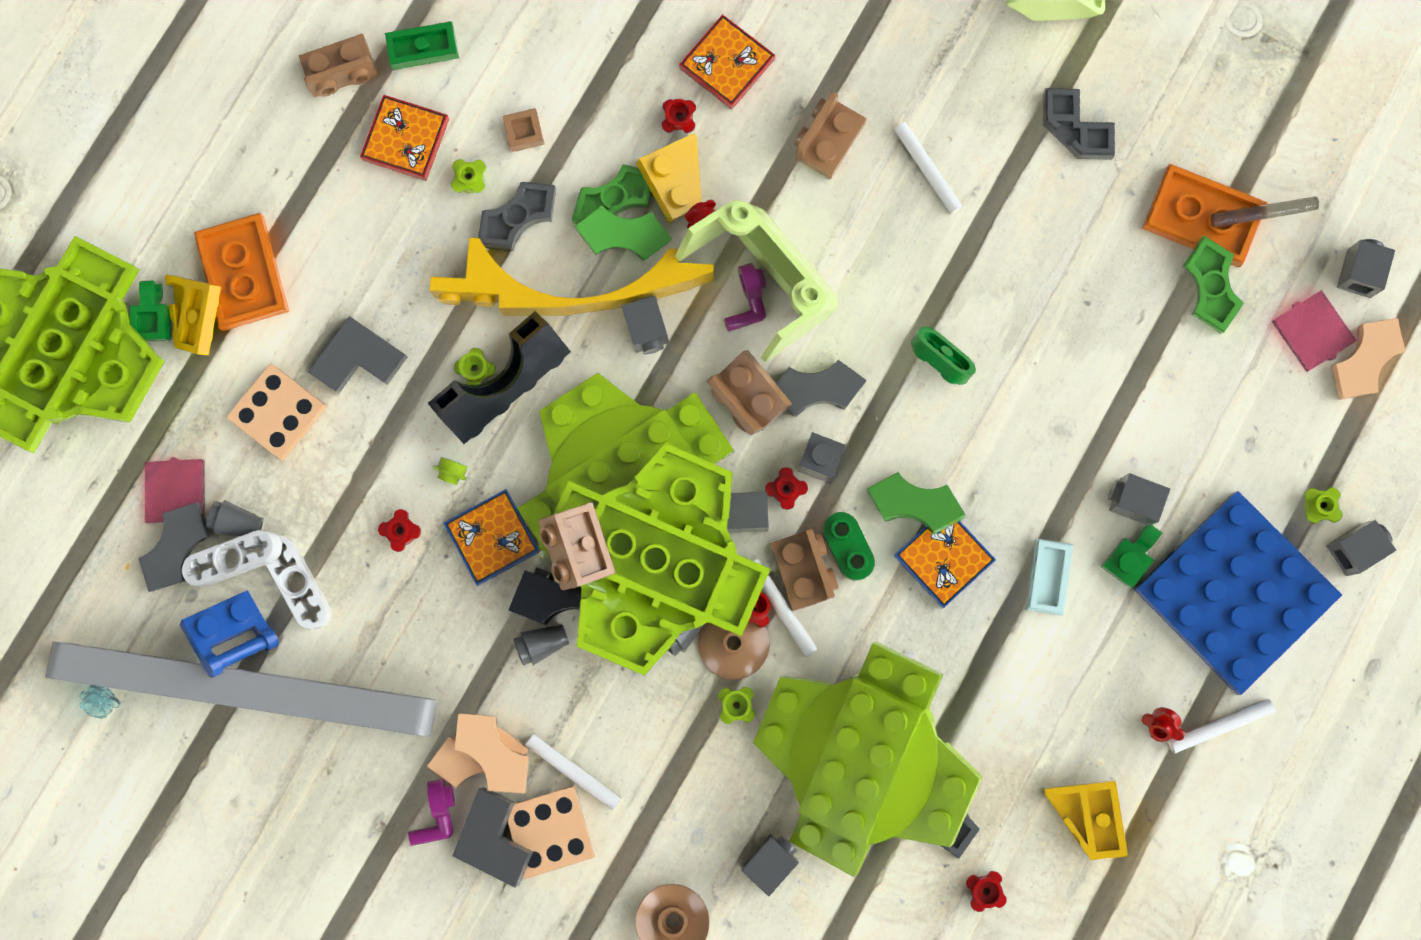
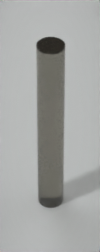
(1264, 211)

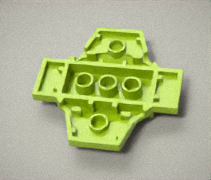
(70, 345)
(606, 438)
(668, 560)
(867, 759)

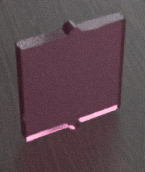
(1314, 331)
(173, 486)

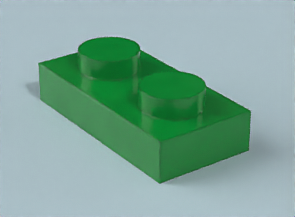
(422, 45)

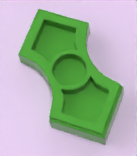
(622, 193)
(640, 235)
(1215, 298)
(900, 499)

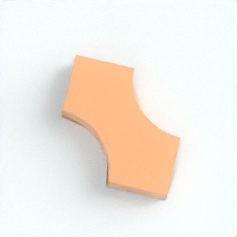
(1361, 370)
(481, 740)
(458, 766)

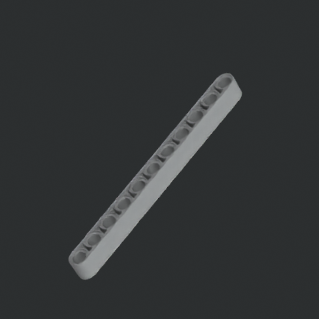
(242, 689)

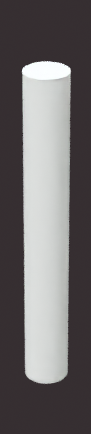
(928, 168)
(787, 616)
(1222, 725)
(573, 772)

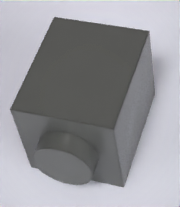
(1366, 268)
(645, 325)
(821, 457)
(1138, 499)
(748, 512)
(1362, 547)
(771, 863)

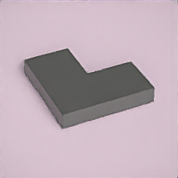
(356, 347)
(483, 843)

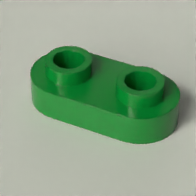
(943, 356)
(848, 546)

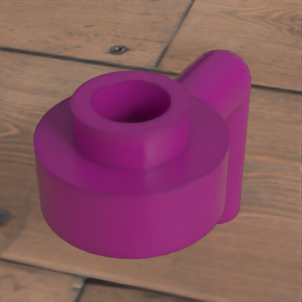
(752, 283)
(440, 799)

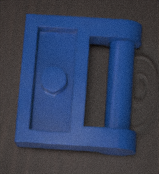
(223, 623)

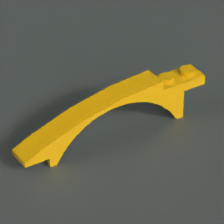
(489, 284)

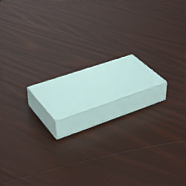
(1049, 577)

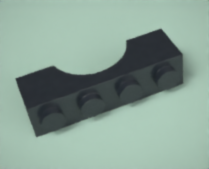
(533, 354)
(542, 598)

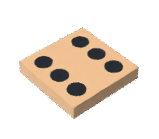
(276, 412)
(552, 829)

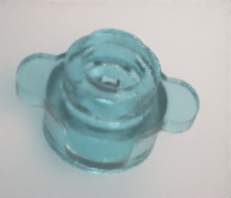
(98, 701)

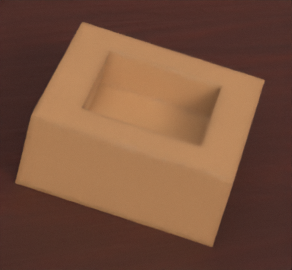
(523, 130)

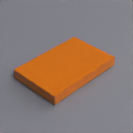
(1184, 211)
(244, 266)

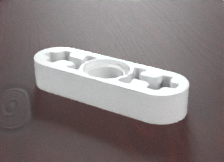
(246, 562)
(299, 609)

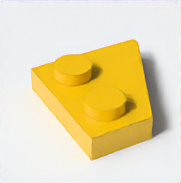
(673, 176)
(193, 313)
(1092, 817)

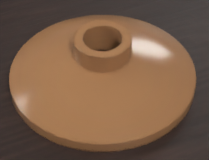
(733, 663)
(668, 900)

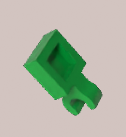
(151, 317)
(1129, 559)

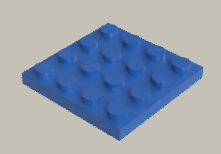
(1238, 592)

